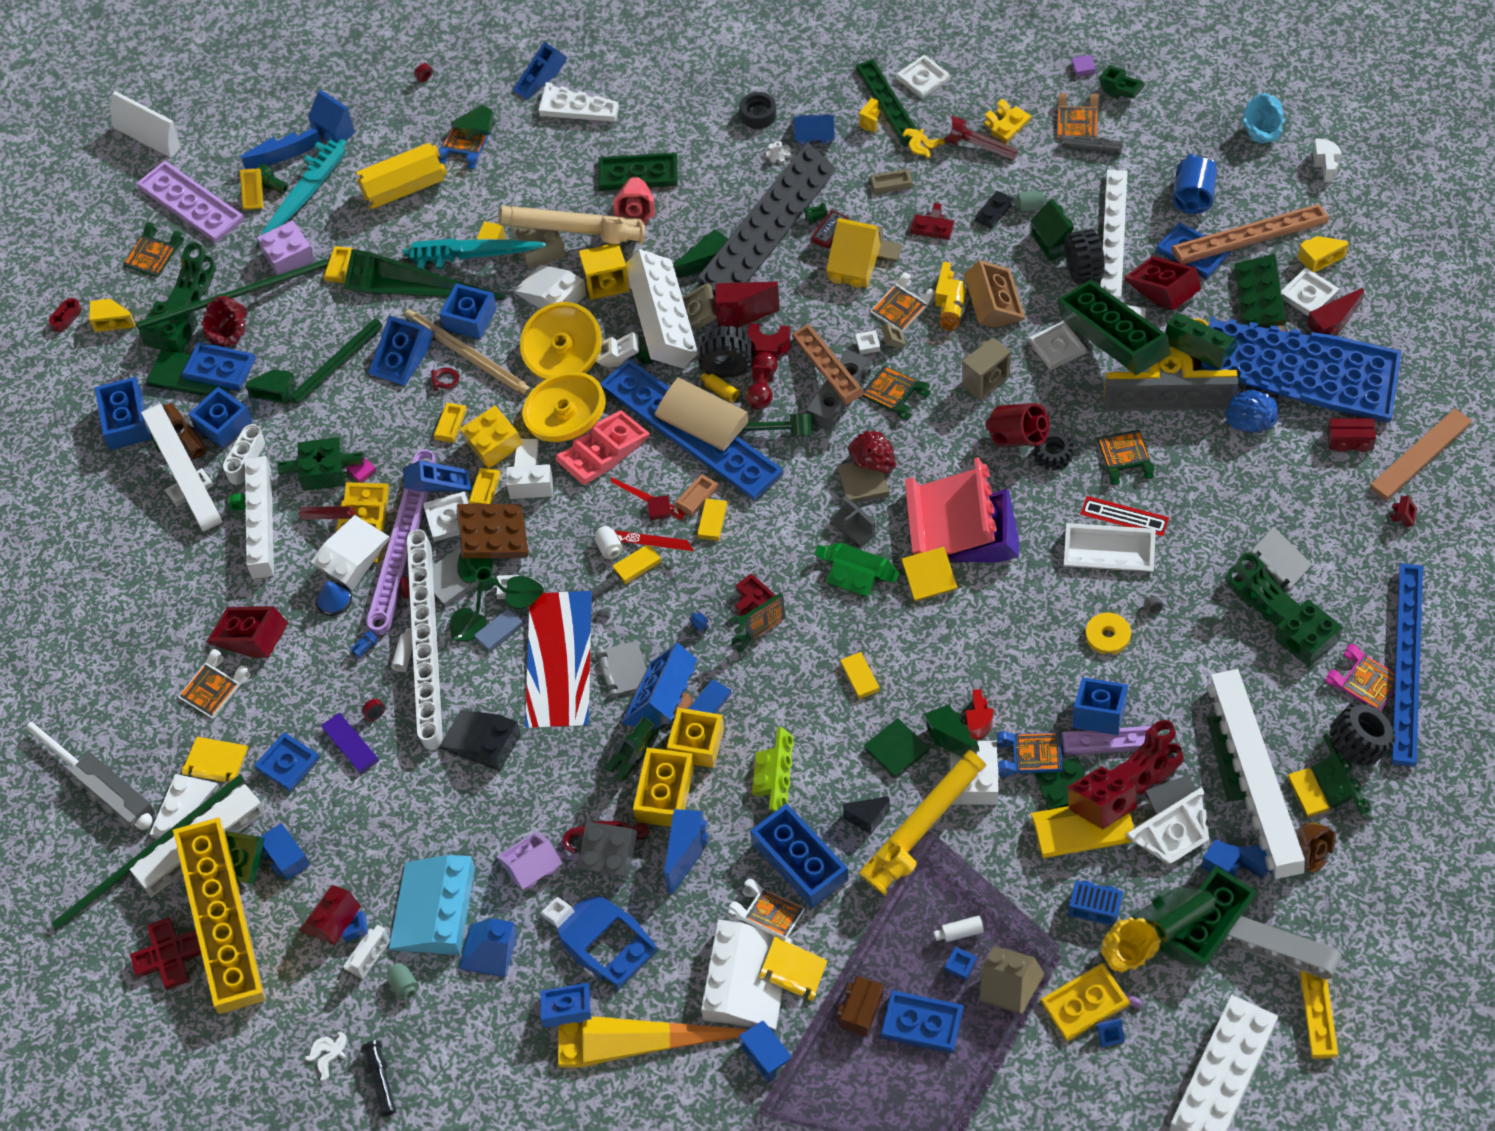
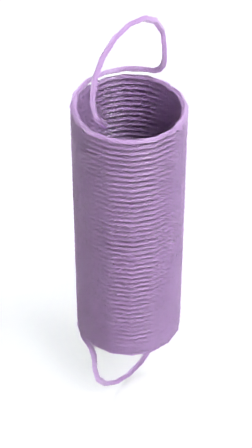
(1134, 1002)

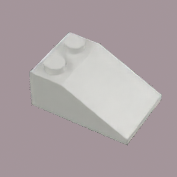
(551, 285)
(350, 552)
(985, 786)

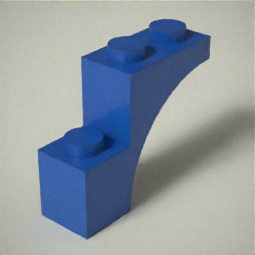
(1231, 858)

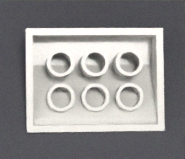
(733, 983)

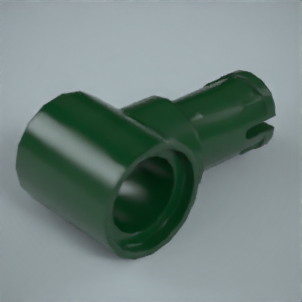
(270, 181)

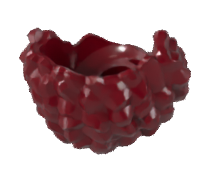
(224, 321)
(881, 455)

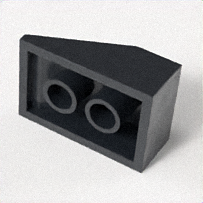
(482, 738)

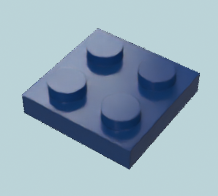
(287, 761)
(565, 1005)

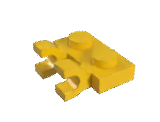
(1010, 125)

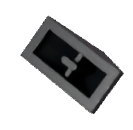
(867, 813)

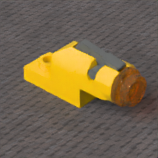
(951, 298)

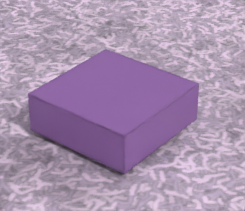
(1083, 65)

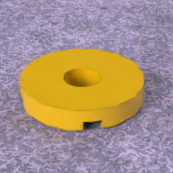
(1111, 622)

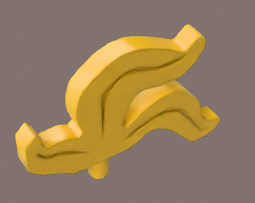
(917, 137)

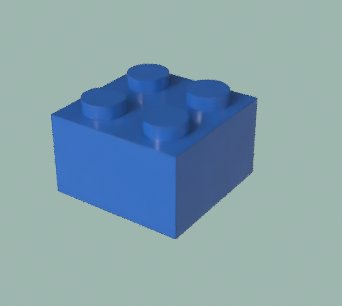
(468, 311)
(220, 417)
(1100, 706)

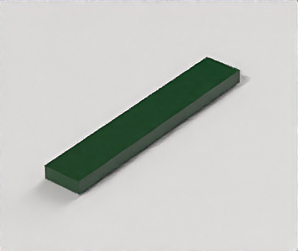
(886, 98)

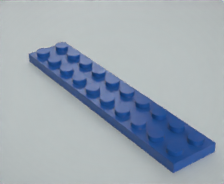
(738, 464)

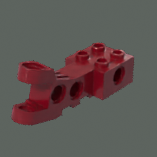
(1111, 794)

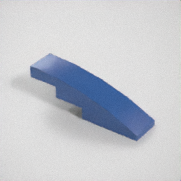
(275, 151)

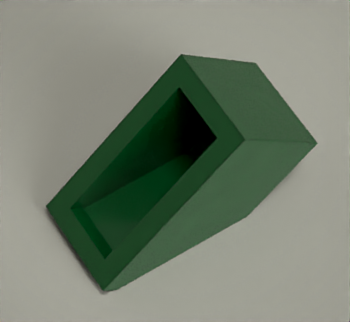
(272, 386)

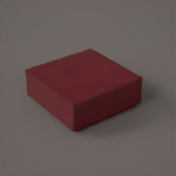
(659, 507)

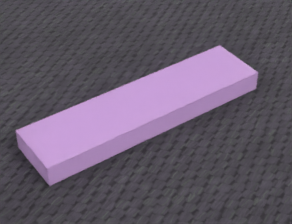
(1096, 742)

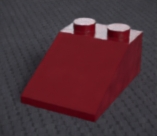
(1165, 282)
(745, 302)
(249, 630)

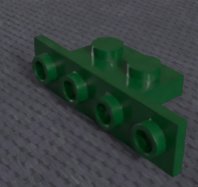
(1338, 781)

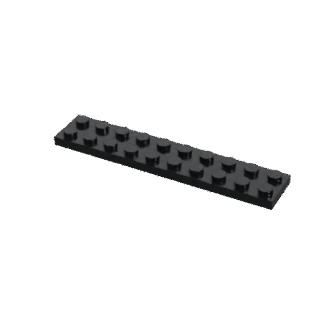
(769, 219)

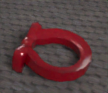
(435, 374)

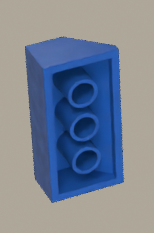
(661, 687)

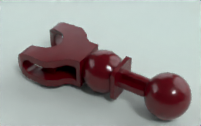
(766, 352)

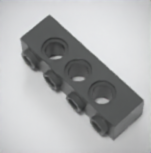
(827, 404)

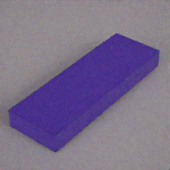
(349, 743)

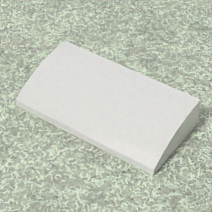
(144, 125)
(1109, 547)

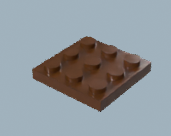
(491, 531)

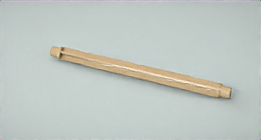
(469, 353)

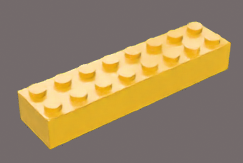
(219, 916)

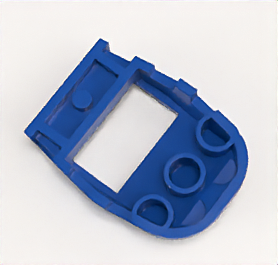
(588, 923)

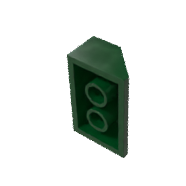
(1200, 340)

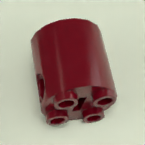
(1018, 425)

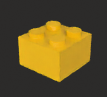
(491, 436)
(697, 734)

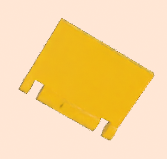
(215, 759)
(793, 968)

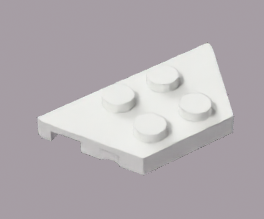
(1174, 830)

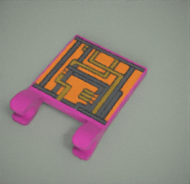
(1366, 681)

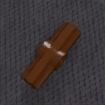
(190, 440)

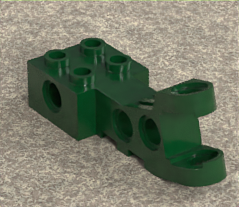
(189, 288)
(1300, 628)

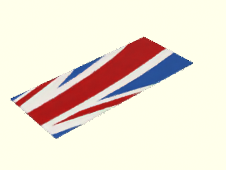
(559, 660)

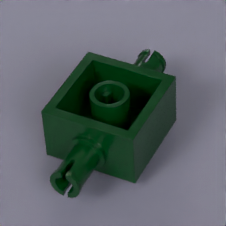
(321, 463)

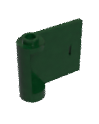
(1176, 911)

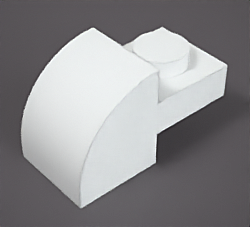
(1326, 155)
(616, 352)

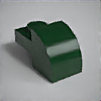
(1117, 84)

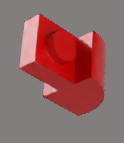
(980, 718)

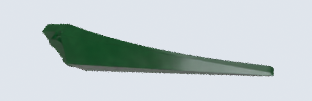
(381, 275)

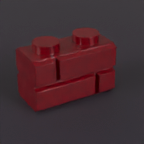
(1351, 434)

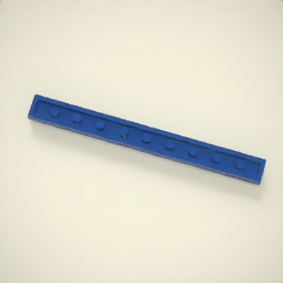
(1407, 665)

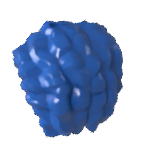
(1252, 412)

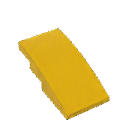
(369, 502)

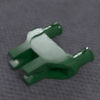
(632, 748)

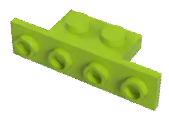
(773, 770)

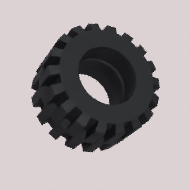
(1084, 256)
(724, 351)
(1362, 734)

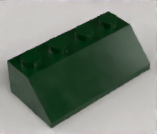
(1202, 939)

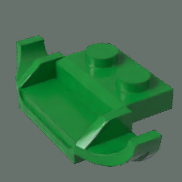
(855, 568)

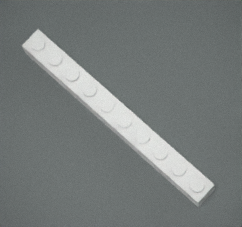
(1256, 774)

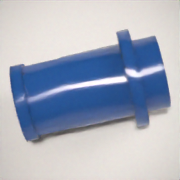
(365, 643)

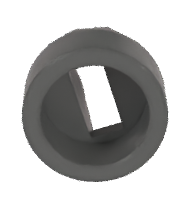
(1153, 605)

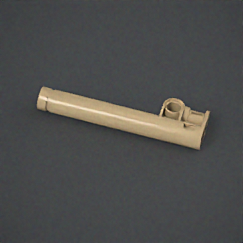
(610, 228)

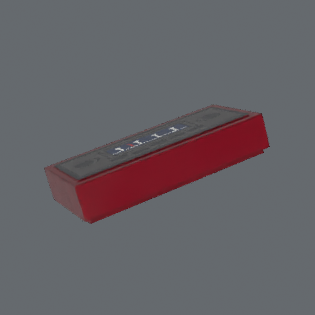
(825, 232)

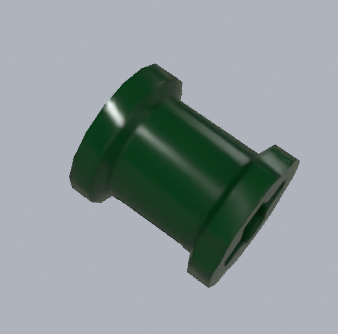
(815, 213)

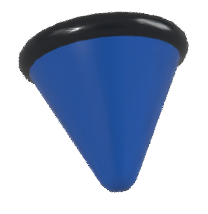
(333, 599)

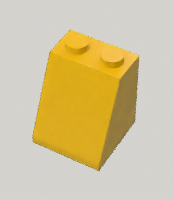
(853, 253)
(604, 271)

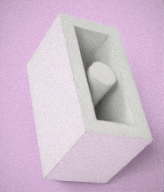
(529, 481)

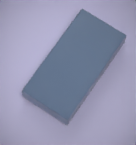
(498, 630)

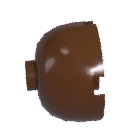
(1315, 842)

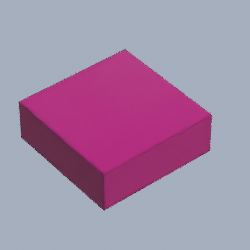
(361, 472)

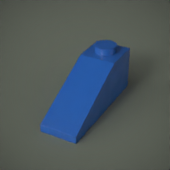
(541, 69)
(435, 478)

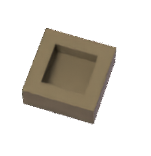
(893, 336)

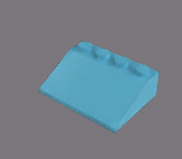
(433, 905)

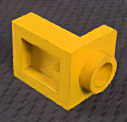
(868, 116)

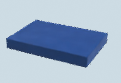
(1181, 234)
(219, 366)
(922, 1021)

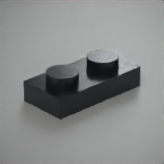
(994, 209)

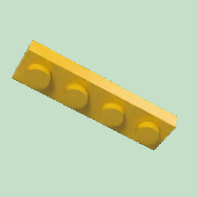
(1318, 1016)

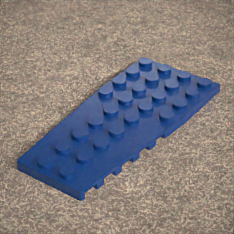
(1314, 368)

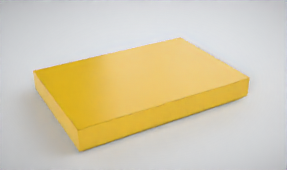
(1084, 1002)

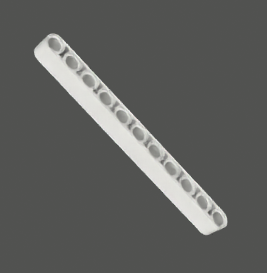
(425, 646)

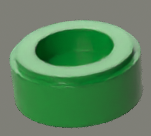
(236, 502)

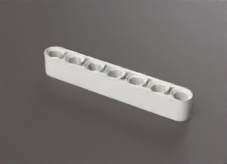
(181, 467)

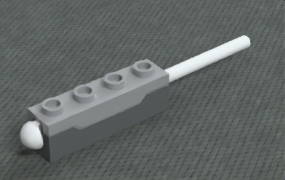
(103, 786)

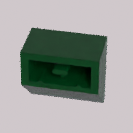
(1050, 229)

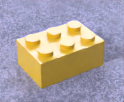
(663, 786)

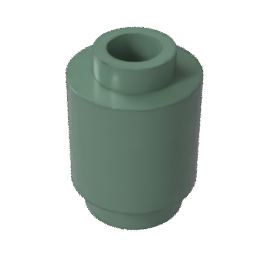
(1029, 201)
(402, 981)

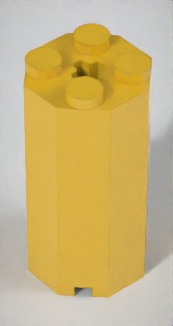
(400, 175)

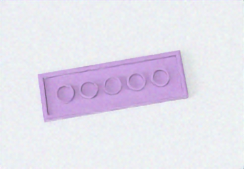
(190, 201)

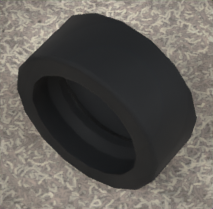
(757, 121)

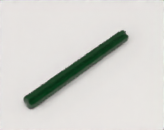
(336, 361)

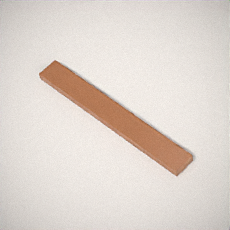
(1249, 234)

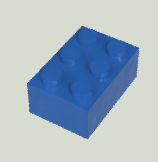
(120, 413)

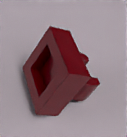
(1405, 511)

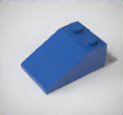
(400, 350)
(685, 845)

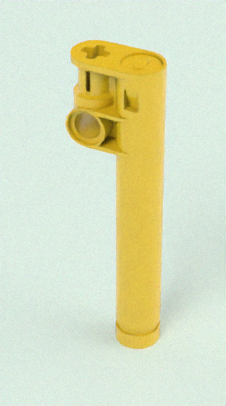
(893, 858)

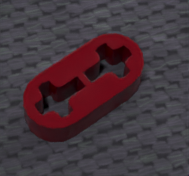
(65, 315)

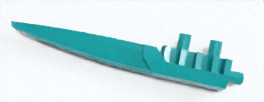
(316, 173)
(441, 250)

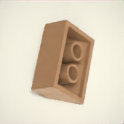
(993, 294)

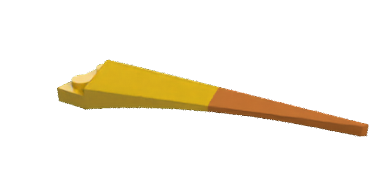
(614, 1039)

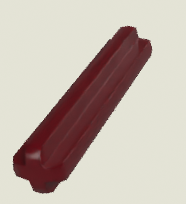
(327, 512)

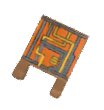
(1077, 119)

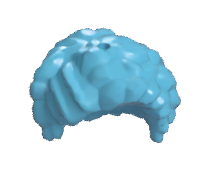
(1263, 118)

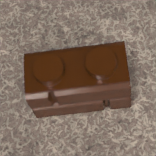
(861, 1006)

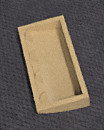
(701, 414)

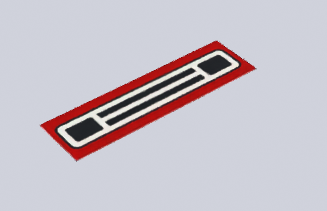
(1123, 515)

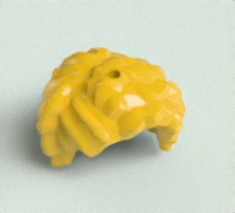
(1129, 944)

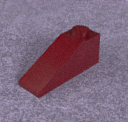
(1333, 316)

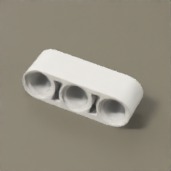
(246, 446)

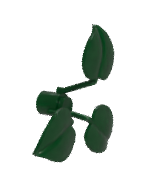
(520, 594)

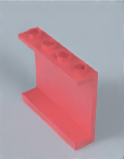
(951, 511)

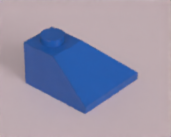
(489, 947)

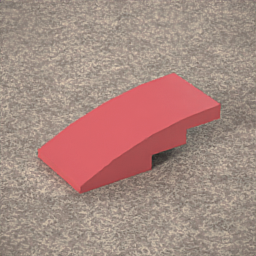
(602, 447)

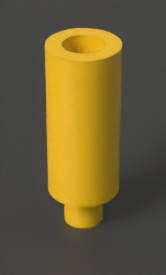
(720, 387)

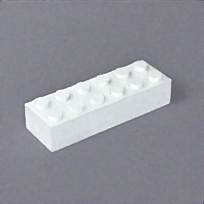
(661, 309)
(1225, 1068)

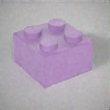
(286, 248)

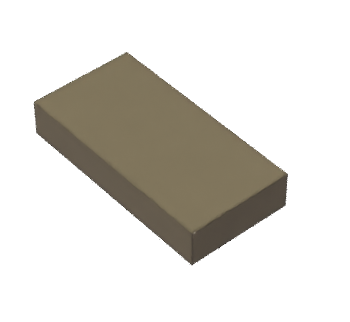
(891, 181)

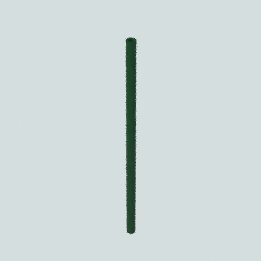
(233, 293)
(124, 870)

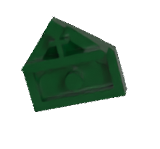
(475, 122)

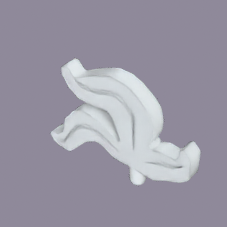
(326, 1044)

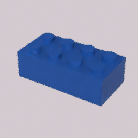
(799, 855)

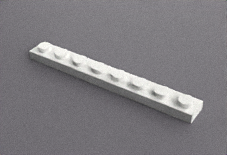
(1114, 231)

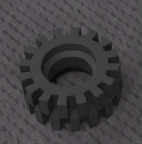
(1054, 460)

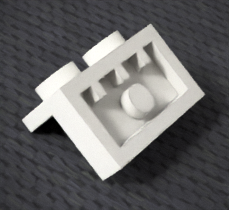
(367, 952)

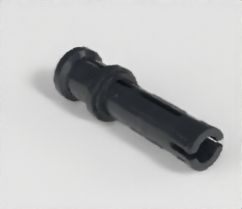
(374, 1066)

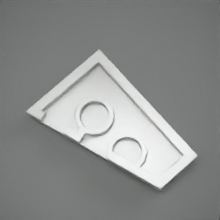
(181, 799)

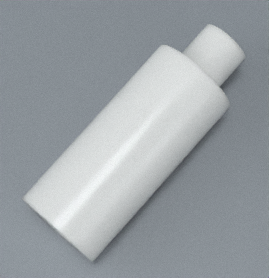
(403, 652)
(960, 929)

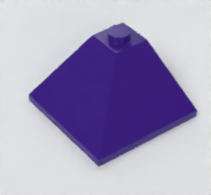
(1006, 535)

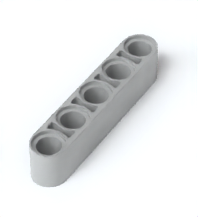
(1284, 948)

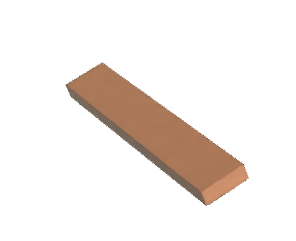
(828, 364)
(1420, 454)

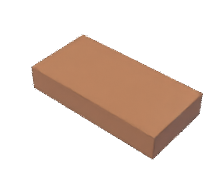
(696, 495)

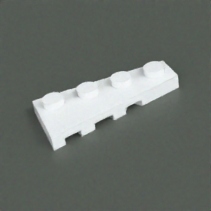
(568, 104)

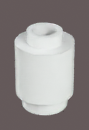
(608, 542)

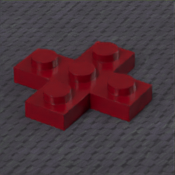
(166, 954)

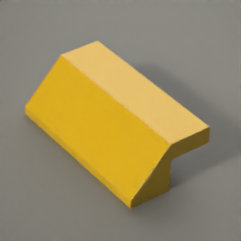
(1065, 832)

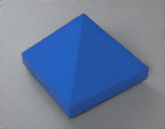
(1110, 1033)

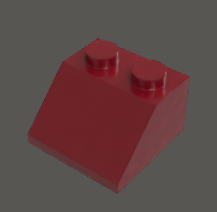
(331, 915)

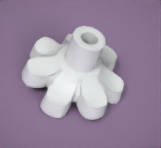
(778, 152)

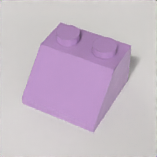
(530, 860)

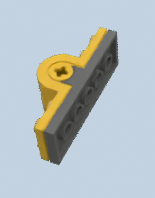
(1170, 386)

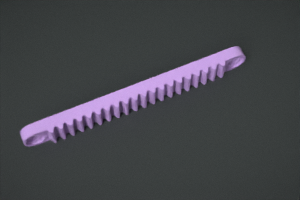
(396, 557)

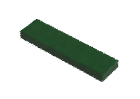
(1229, 777)

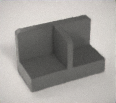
(853, 523)

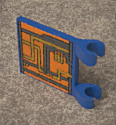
(459, 144)
(1031, 753)

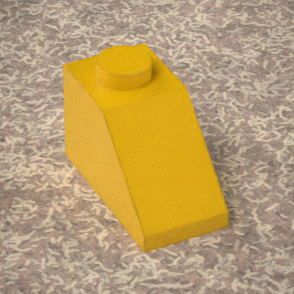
(1321, 252)
(109, 315)

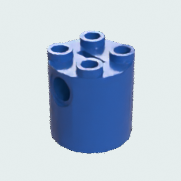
(1194, 184)

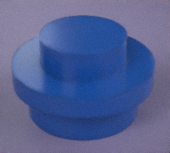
(699, 621)

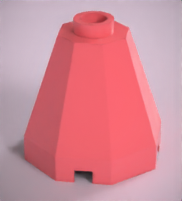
(634, 201)

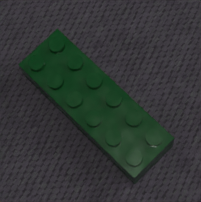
(1114, 327)

